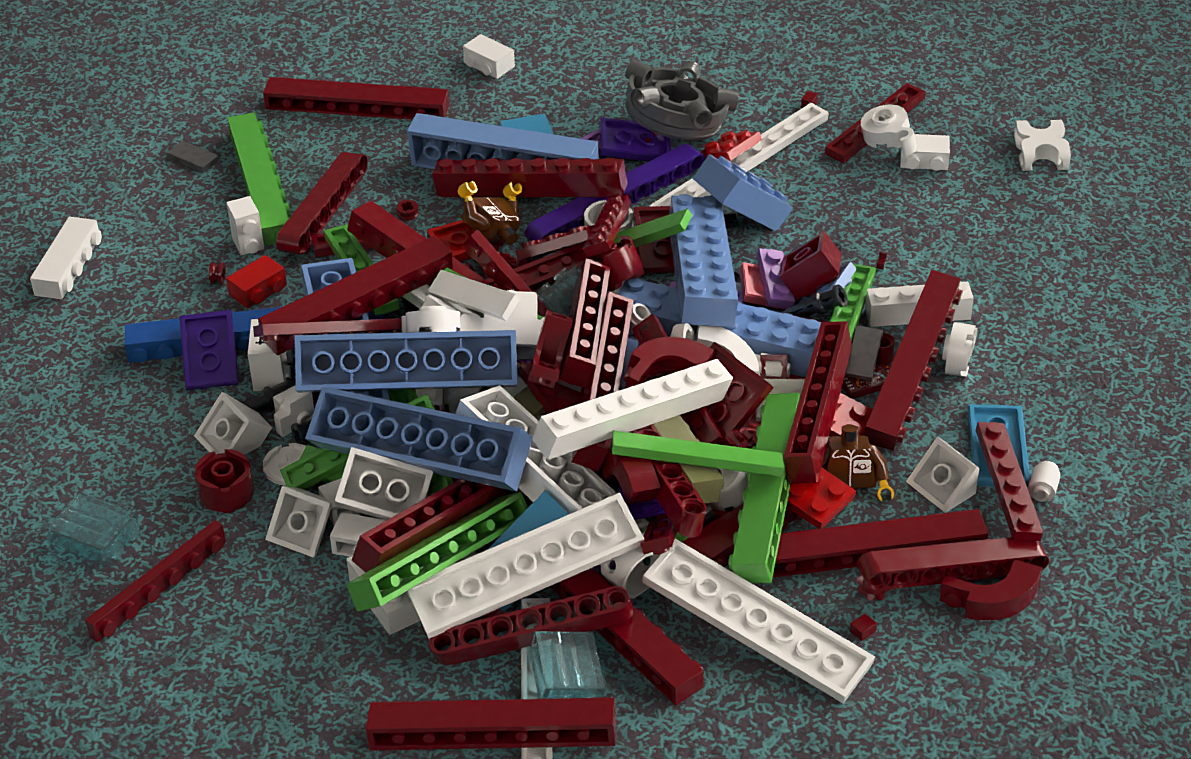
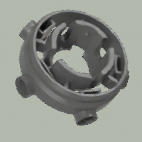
(677, 104)

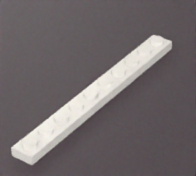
(772, 142)

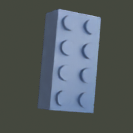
(743, 191)

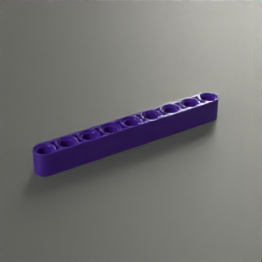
(640, 182)

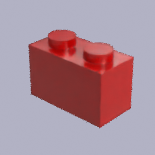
(256, 281)

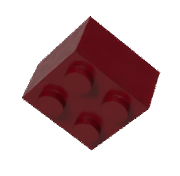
(811, 266)

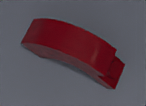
(550, 349)
(664, 356)
(634, 475)
(994, 600)

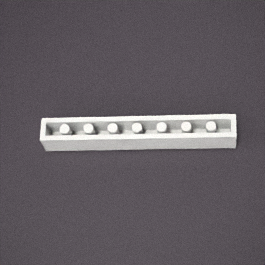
(631, 408)

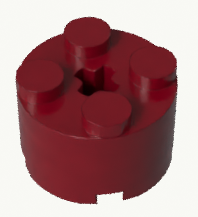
(623, 262)
(224, 480)

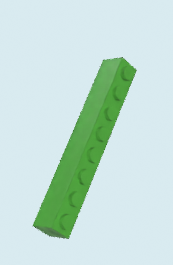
(259, 174)
(765, 496)
(435, 552)

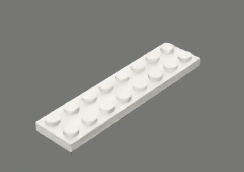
(525, 565)
(759, 620)

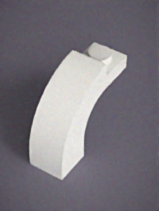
(729, 341)

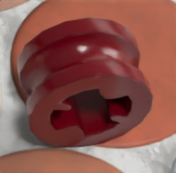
(409, 205)
(217, 273)

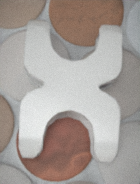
(1042, 144)

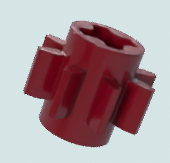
(737, 439)

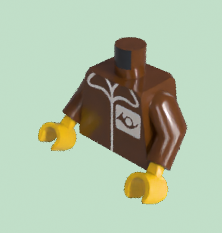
(492, 216)
(856, 461)

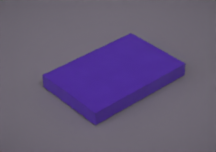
(627, 139)
(208, 350)

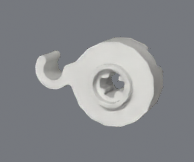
(888, 126)
(431, 320)
(959, 348)

